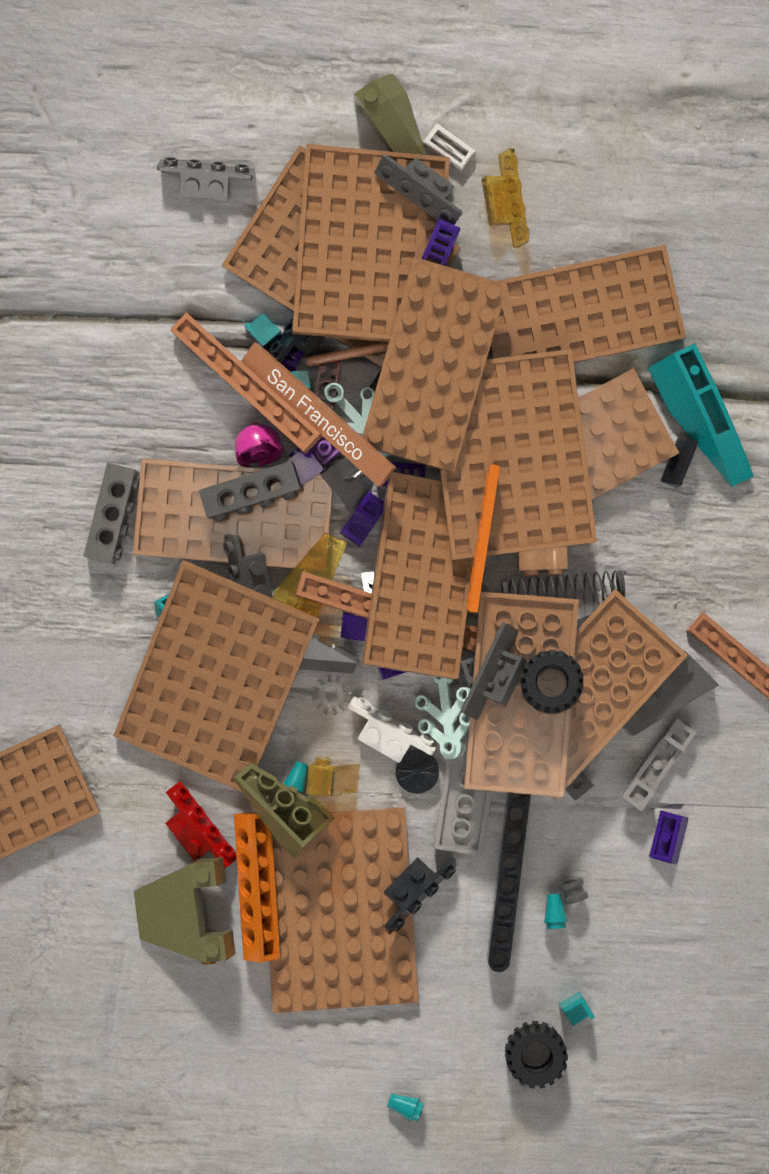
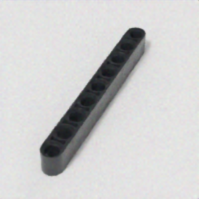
(508, 874)

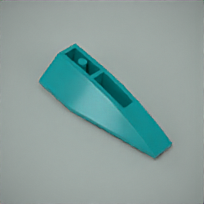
(700, 411)

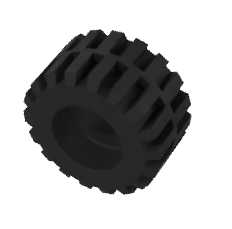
(567, 666)
(540, 1074)

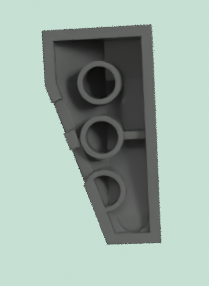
(327, 658)

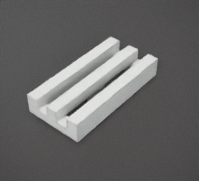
(465, 159)

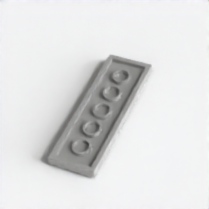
(461, 811)

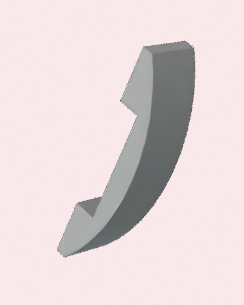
(657, 764)

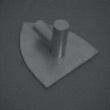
(347, 482)

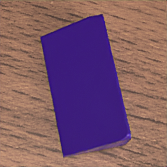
(668, 837)

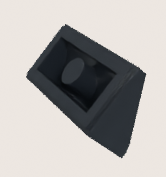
(679, 464)

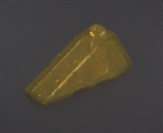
(320, 561)

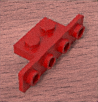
(195, 829)

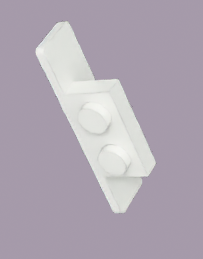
(387, 733)

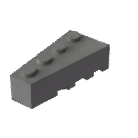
(680, 688)

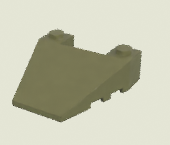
(173, 913)

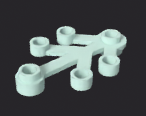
(359, 421)
(446, 716)

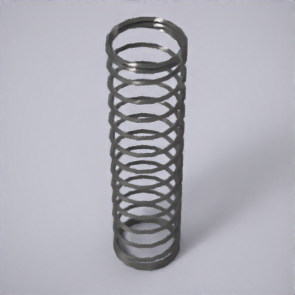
(620, 582)

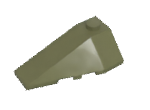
(390, 114)
(286, 813)

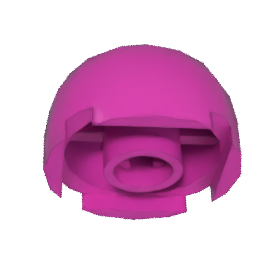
(257, 444)

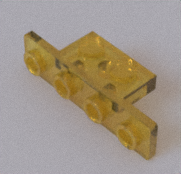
(505, 199)

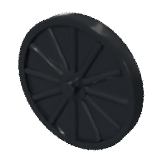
(417, 772)

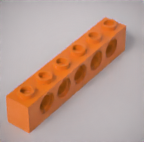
(256, 888)

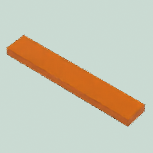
(482, 538)

